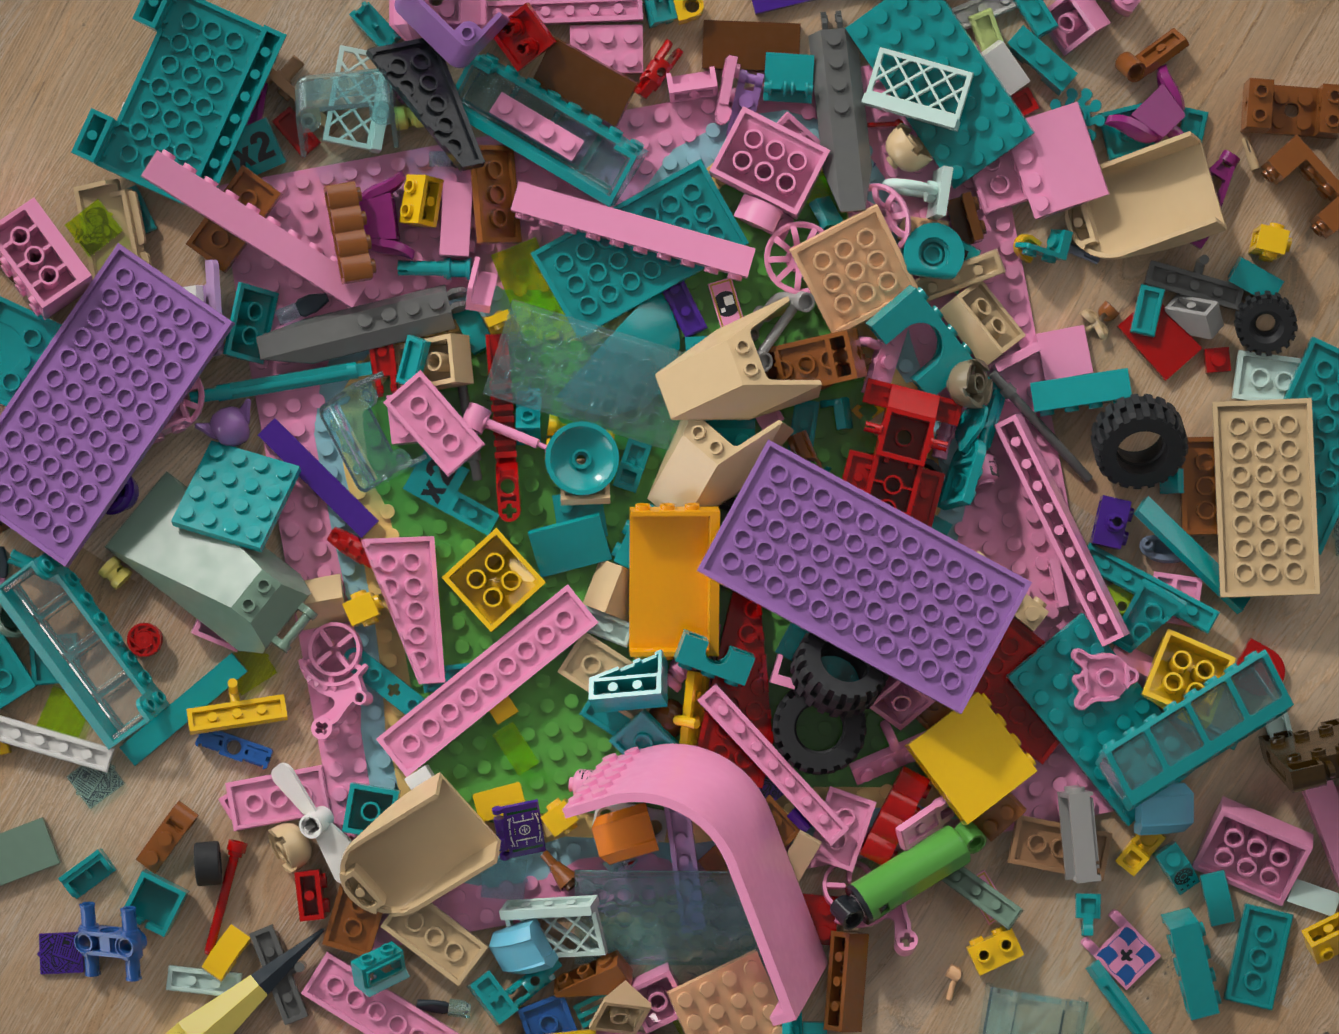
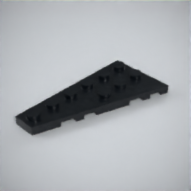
(429, 91)

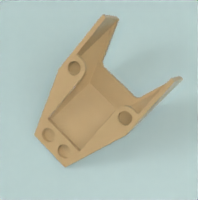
(726, 378)
(706, 466)

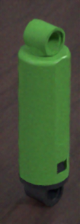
(907, 875)

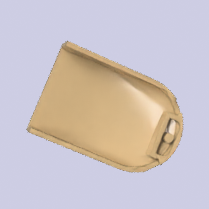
(1153, 203)
(417, 851)

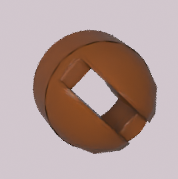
(1109, 310)

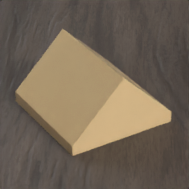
(609, 590)
(325, 600)
(621, 1011)

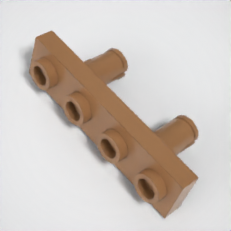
(287, 91)

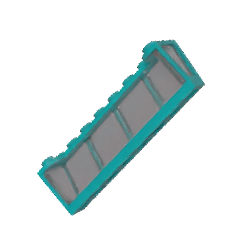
(81, 649)

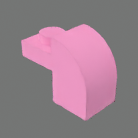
(762, 215)

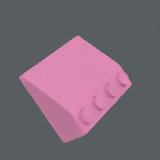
(769, 162)
(1059, 162)
(1253, 850)

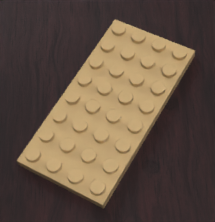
(1266, 498)

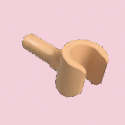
(955, 974)

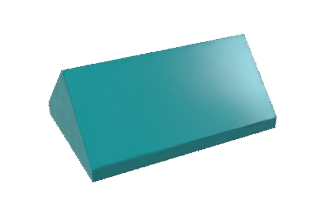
(253, 317)

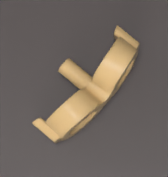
(1099, 326)

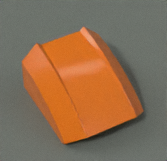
(624, 834)

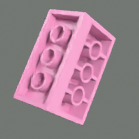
(54, 255)

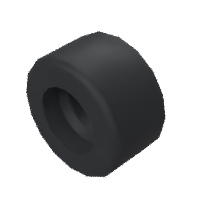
(207, 863)

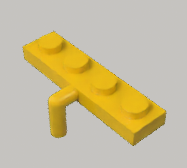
(693, 711)
(236, 712)

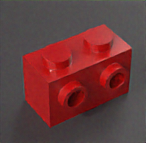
(310, 894)

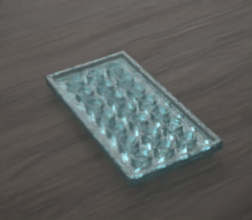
(582, 374)
(667, 916)

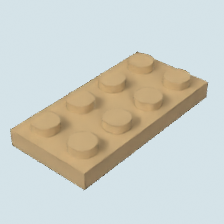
(591, 658)
(438, 941)

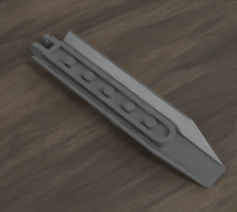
(841, 114)
(363, 327)

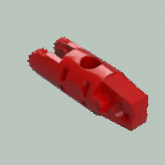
(651, 78)
(349, 545)

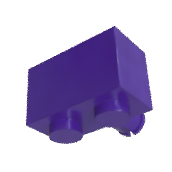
(1111, 522)

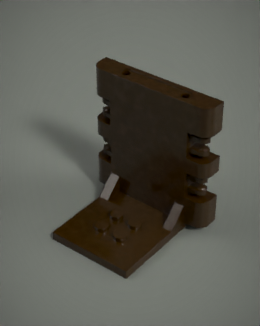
(1304, 757)

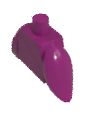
(1156, 115)
(382, 217)

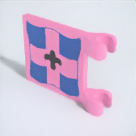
(1125, 953)

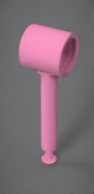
(479, 419)

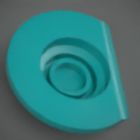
(934, 252)

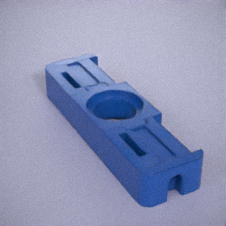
(250, 751)

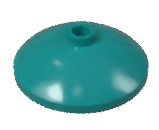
(584, 440)

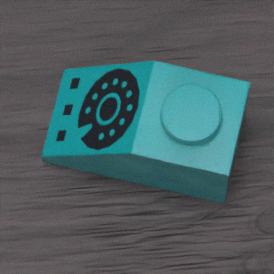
(1176, 867)

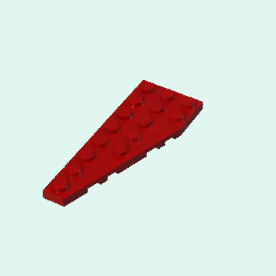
(744, 631)

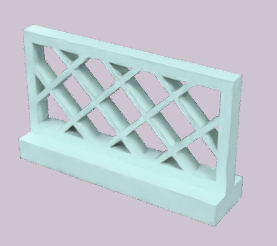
(916, 110)
(375, 131)
(558, 907)

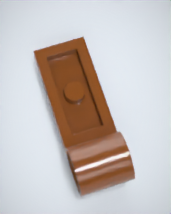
(1152, 57)
(167, 836)

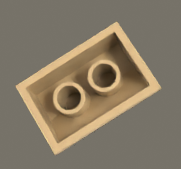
(982, 322)

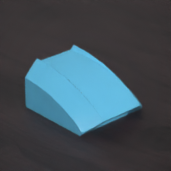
(1166, 812)
(522, 948)

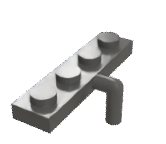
(1194, 283)
(286, 991)

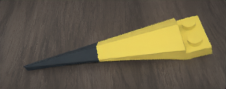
(236, 1004)

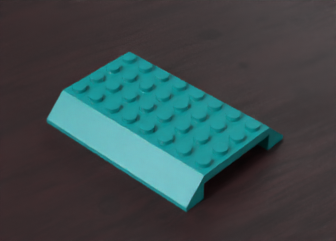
(187, 94)

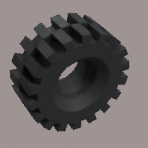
(1269, 340)

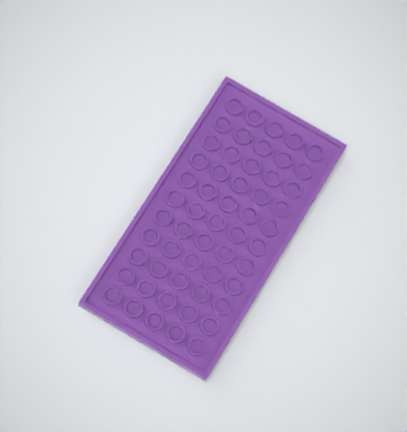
(100, 400)
(864, 576)

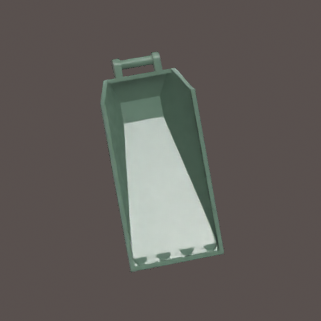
(223, 585)

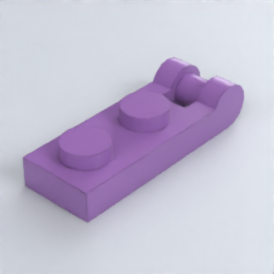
(745, 97)

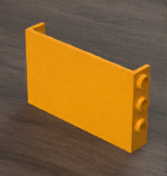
(664, 578)

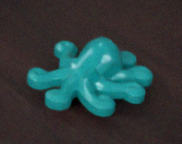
(1086, 110)

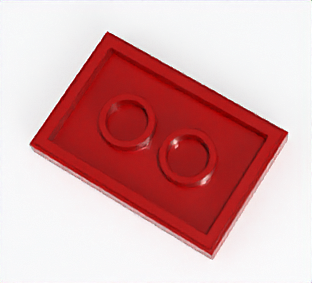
(1169, 347)

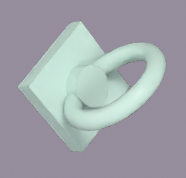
(934, 192)

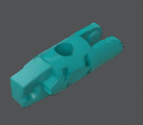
(545, 976)

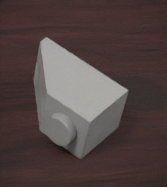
(1196, 315)

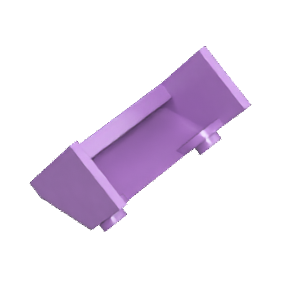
(456, 45)

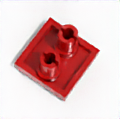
(524, 37)

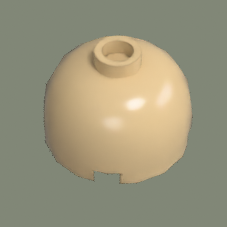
(906, 150)
(290, 845)

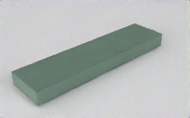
(984, 897)

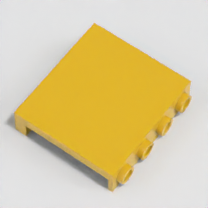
(972, 758)

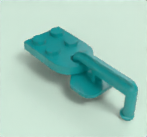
(971, 452)

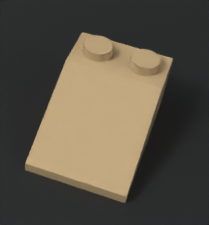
(447, 361)

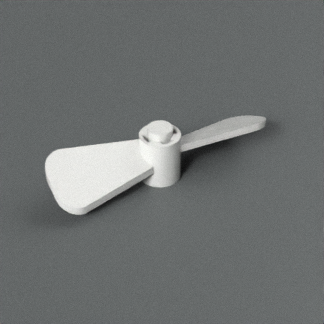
(317, 820)

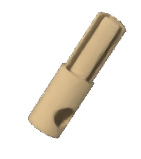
(1251, 157)

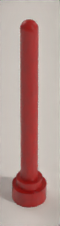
(235, 850)

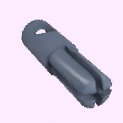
(1077, 251)

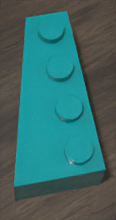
(1080, 391)
(1192, 963)

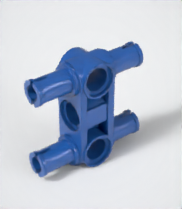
(110, 941)

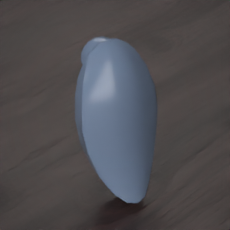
(1156, 550)

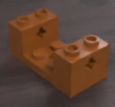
(1265, 109)
(1298, 154)
(834, 358)

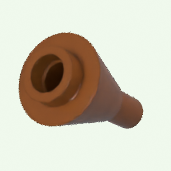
(562, 874)

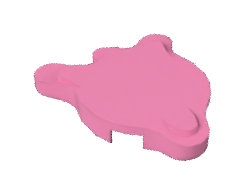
(1101, 678)

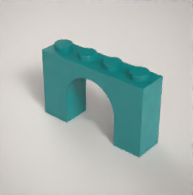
(912, 308)

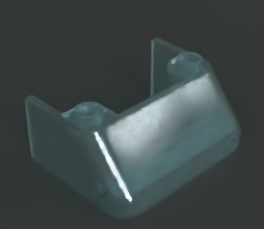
(341, 92)
(360, 437)

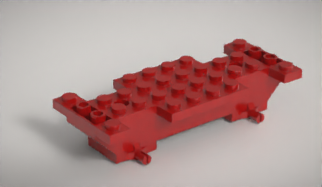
(897, 470)

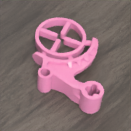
(345, 693)
(899, 915)

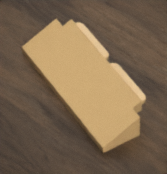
(126, 212)

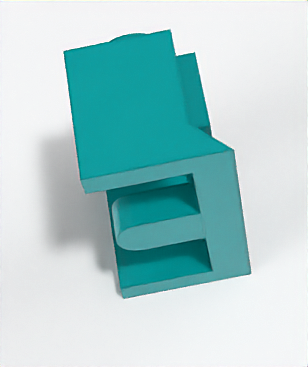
(373, 962)

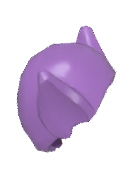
(229, 425)

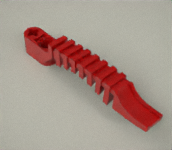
(506, 450)

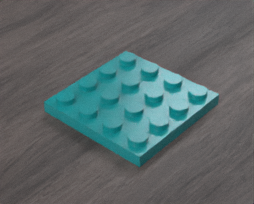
(236, 496)

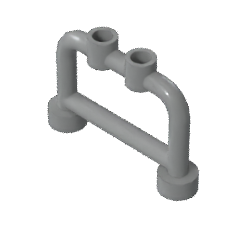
(801, 301)

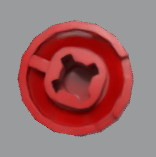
(144, 639)

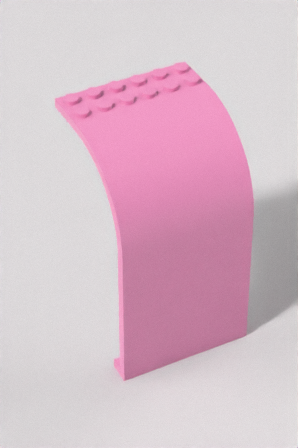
(742, 826)

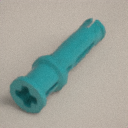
(447, 268)

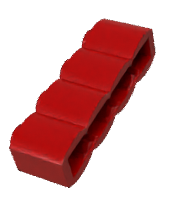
(897, 808)

